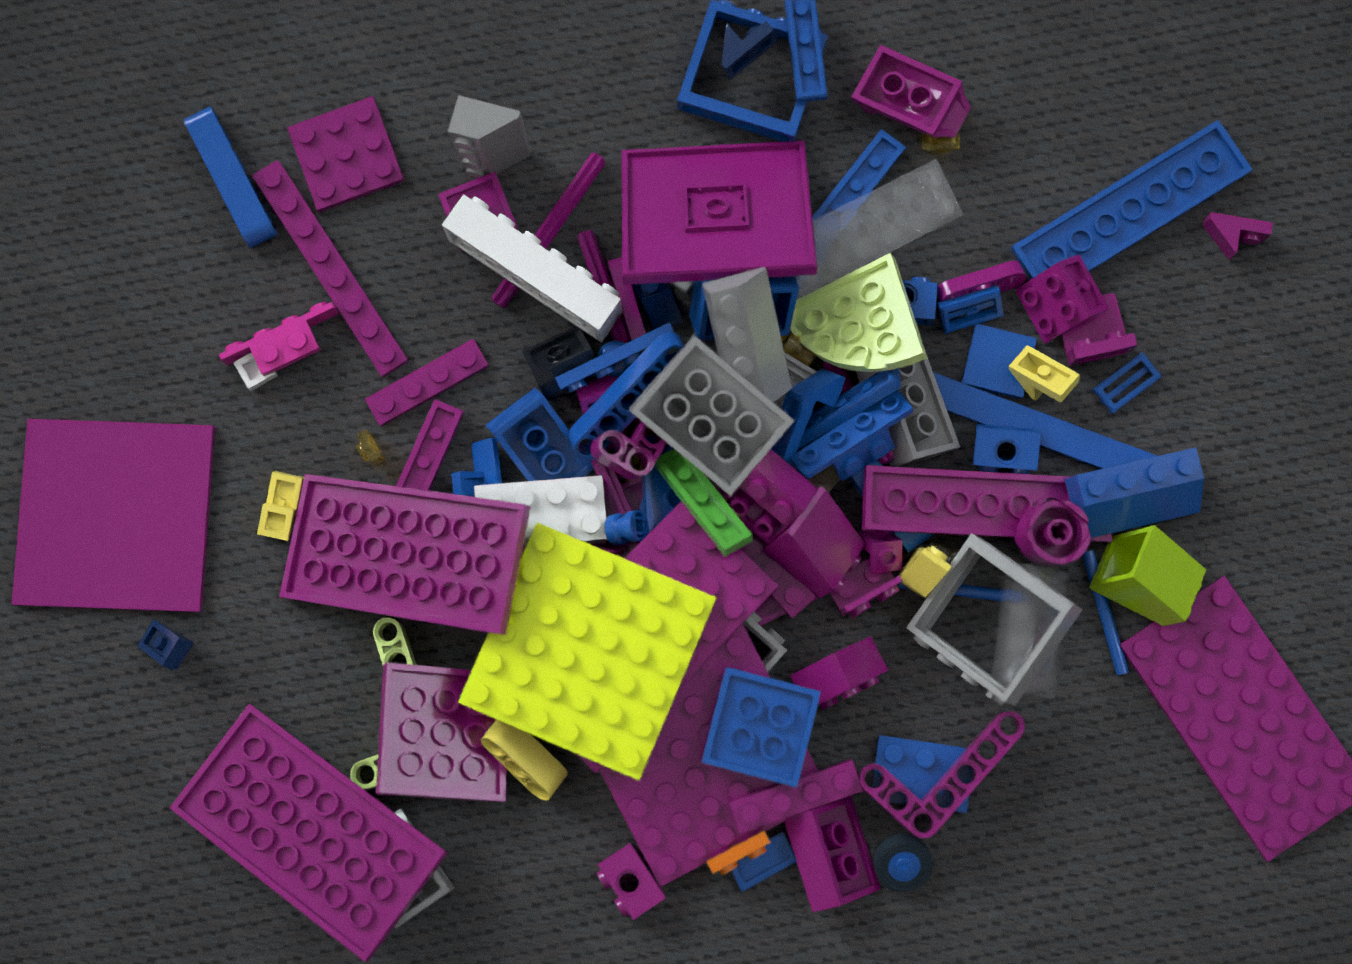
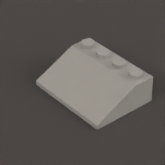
(711, 415)

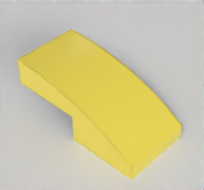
(281, 506)

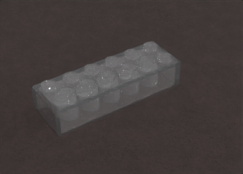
(879, 224)

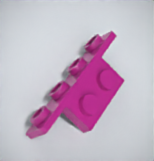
(283, 344)

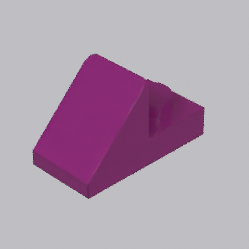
(1228, 229)

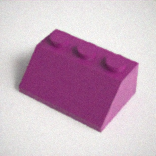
(832, 854)

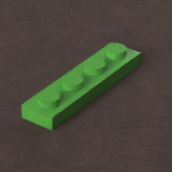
(703, 502)

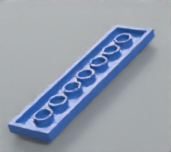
(1137, 203)

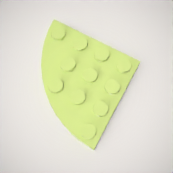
(861, 320)

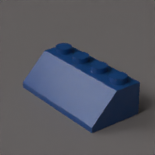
(1139, 492)

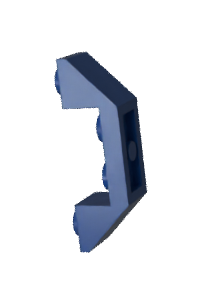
(798, 405)

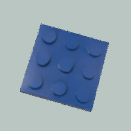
(761, 727)

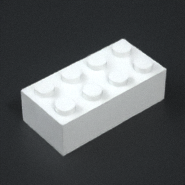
(564, 505)

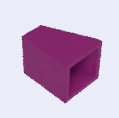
(818, 546)

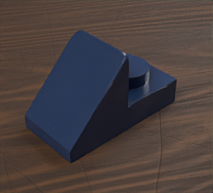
(741, 53)
(658, 304)
(165, 645)

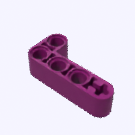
(627, 447)

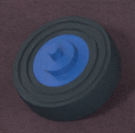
(903, 862)

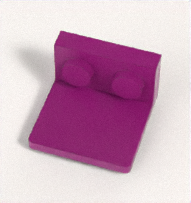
(1061, 298)
(1098, 336)
(862, 587)

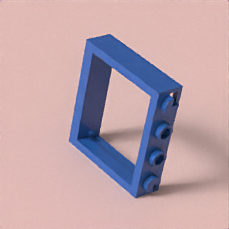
(729, 113)

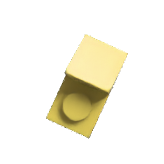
(1043, 375)

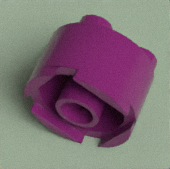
(1069, 528)

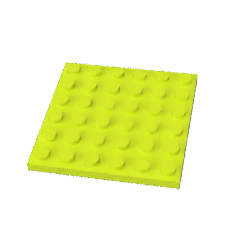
(589, 651)

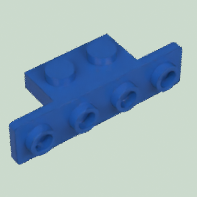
(854, 441)
(485, 472)

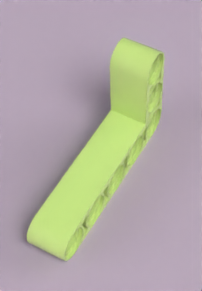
(387, 651)

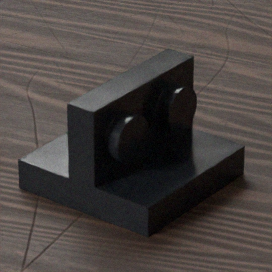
(557, 357)

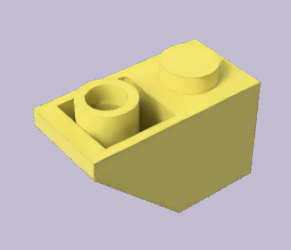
(924, 570)

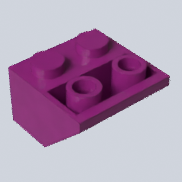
(771, 497)

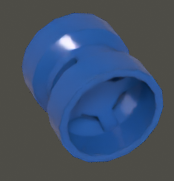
(627, 527)

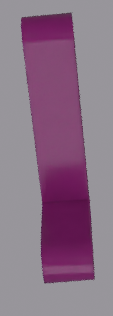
(948, 781)

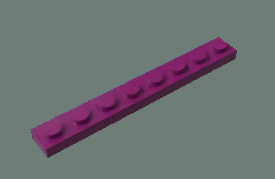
(330, 268)

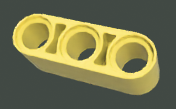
(525, 759)

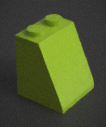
(1149, 575)

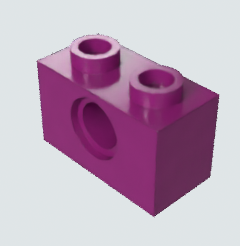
(648, 891)

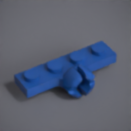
(611, 360)

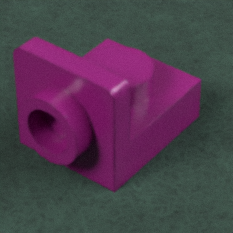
(884, 550)

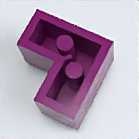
(843, 672)

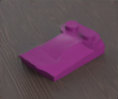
(912, 94)

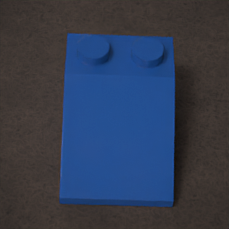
(537, 440)

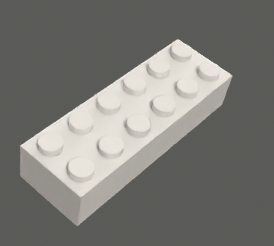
(532, 267)

